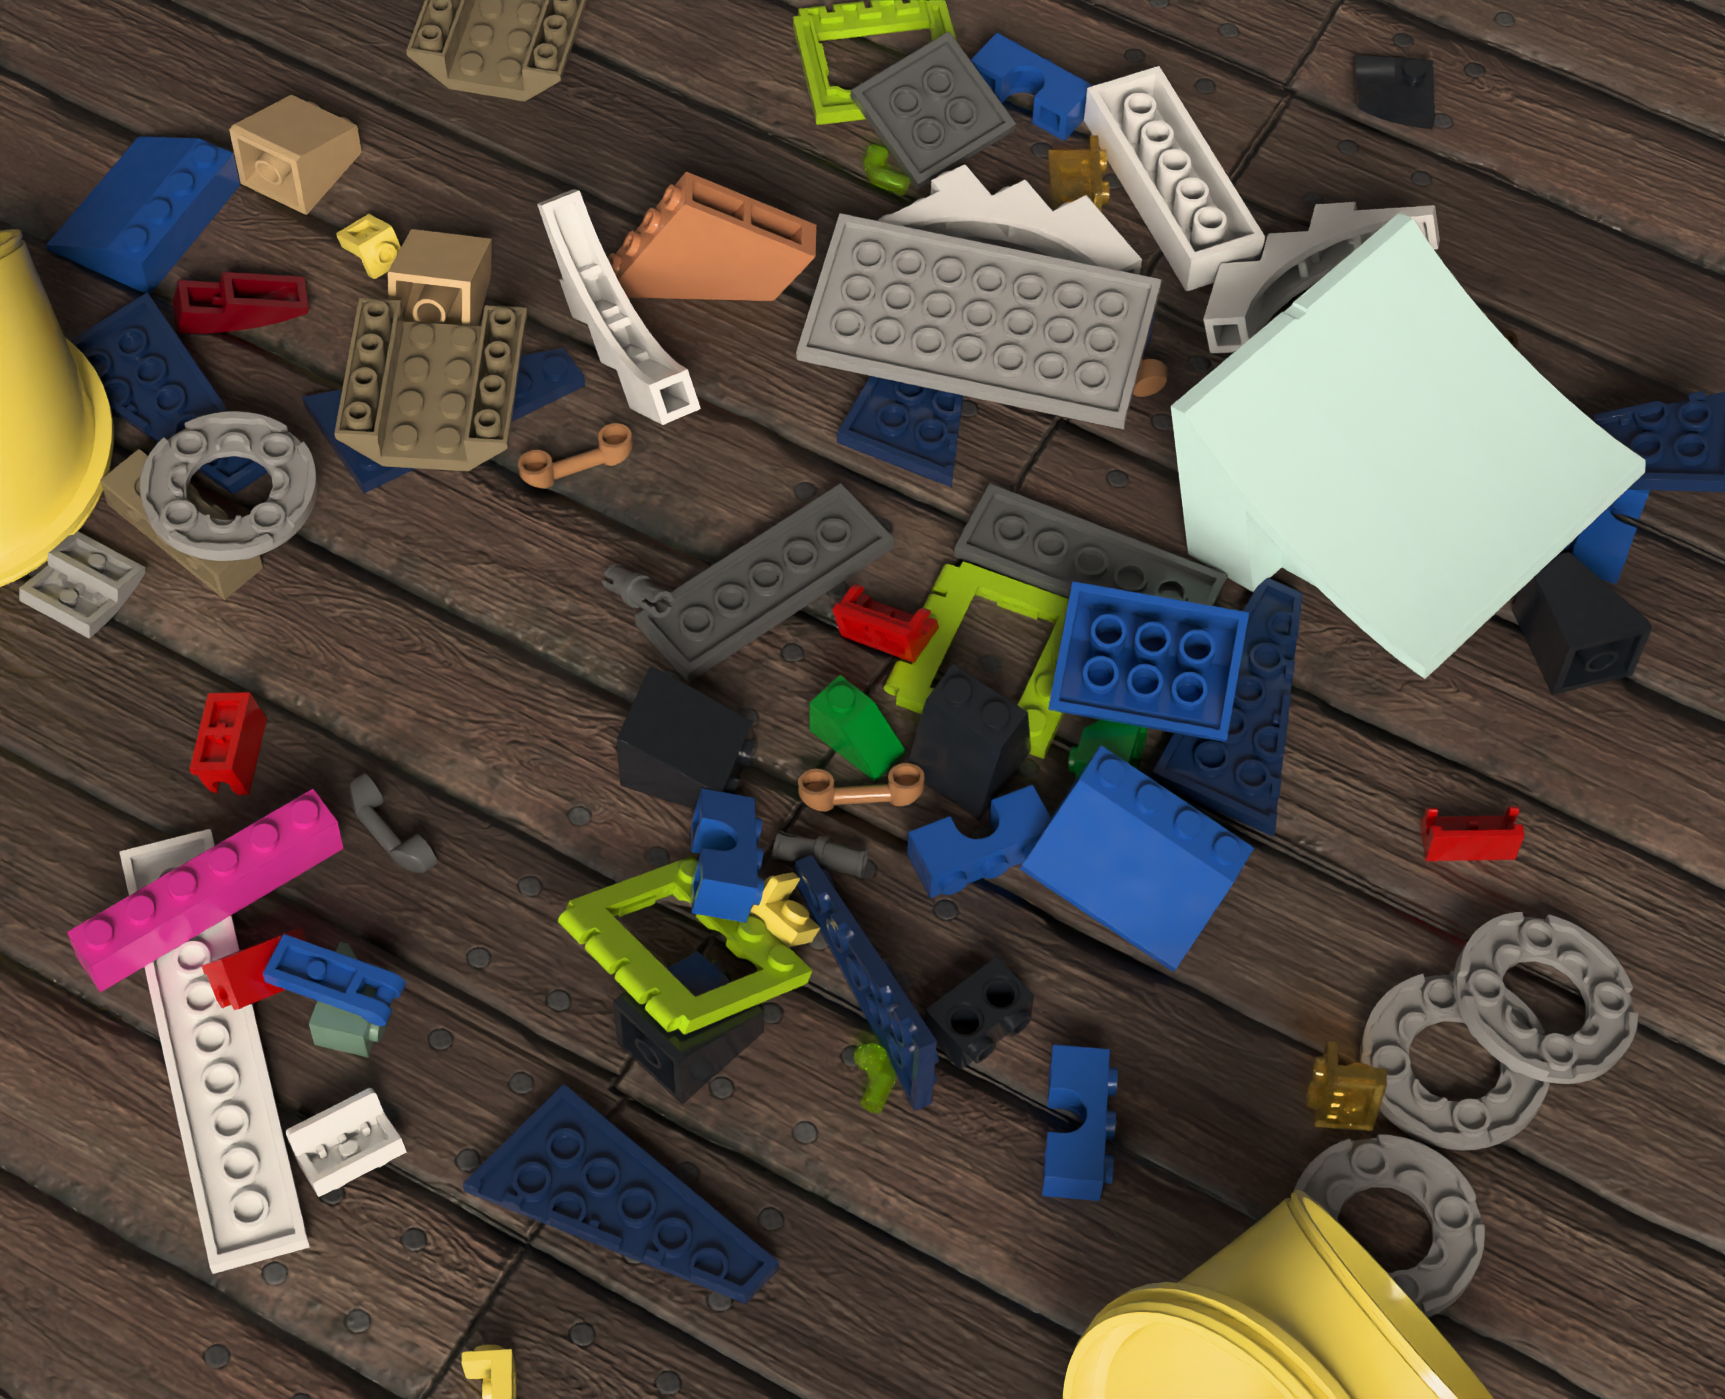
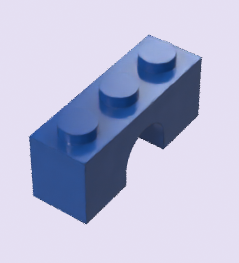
(1014, 69)
(1607, 540)
(729, 860)
(950, 860)
(1077, 1160)

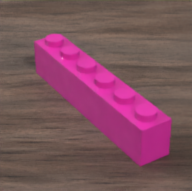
(205, 890)

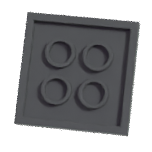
(933, 110)

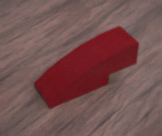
(238, 302)

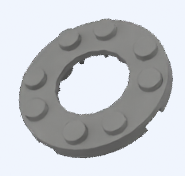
(226, 435)
(1576, 953)
(1414, 1110)
(1433, 1184)

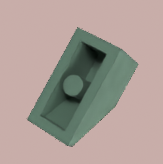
(341, 1029)

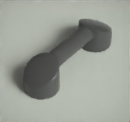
(411, 855)

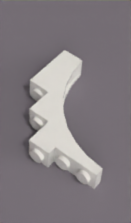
(1018, 220)
(1253, 291)
(648, 374)

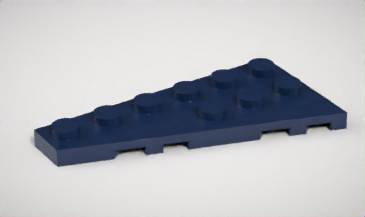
(541, 380)
(157, 382)
(905, 427)
(1677, 440)
(1245, 772)
(873, 985)
(599, 1185)

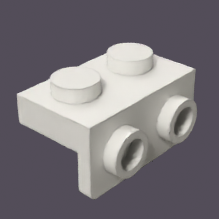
(344, 1142)

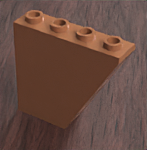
(713, 246)

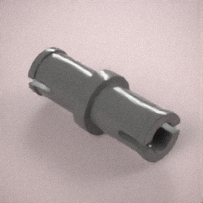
(637, 590)
(827, 854)

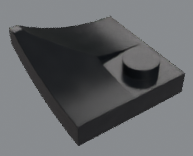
(1395, 89)

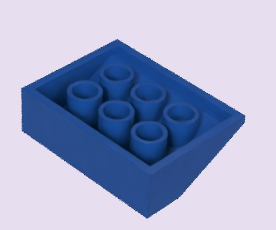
(148, 210)
(1149, 661)
(1136, 858)

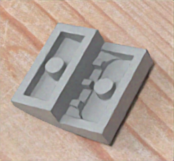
(82, 584)

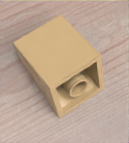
(294, 151)
(441, 277)

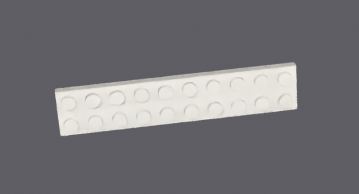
(219, 1087)

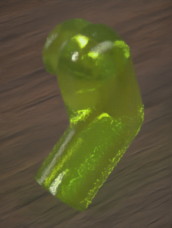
(880, 173)
(881, 1073)

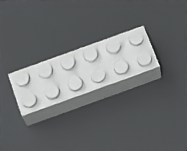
(1172, 176)

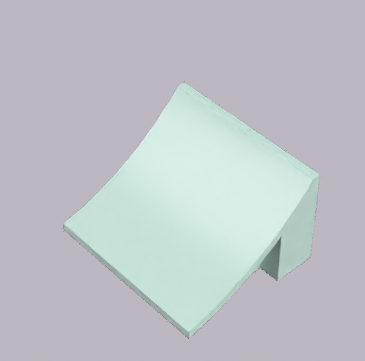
(1390, 453)

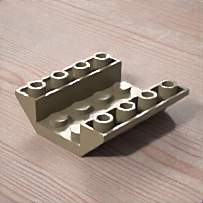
(496, 44)
(430, 389)

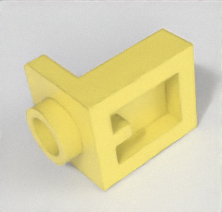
(372, 242)
(784, 917)
(495, 1367)

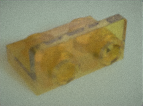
(1078, 174)
(1345, 1094)

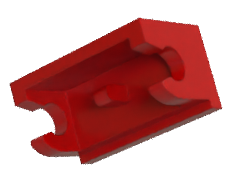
(883, 625)
(228, 741)
(1471, 836)
(239, 976)

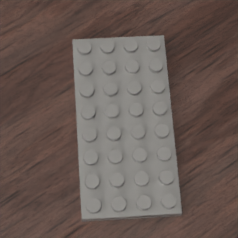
(980, 320)

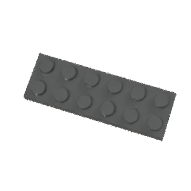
(1055, 548)
(766, 582)

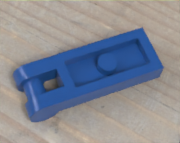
(333, 979)

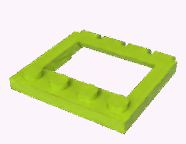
(850, 21)
(948, 605)
(648, 981)

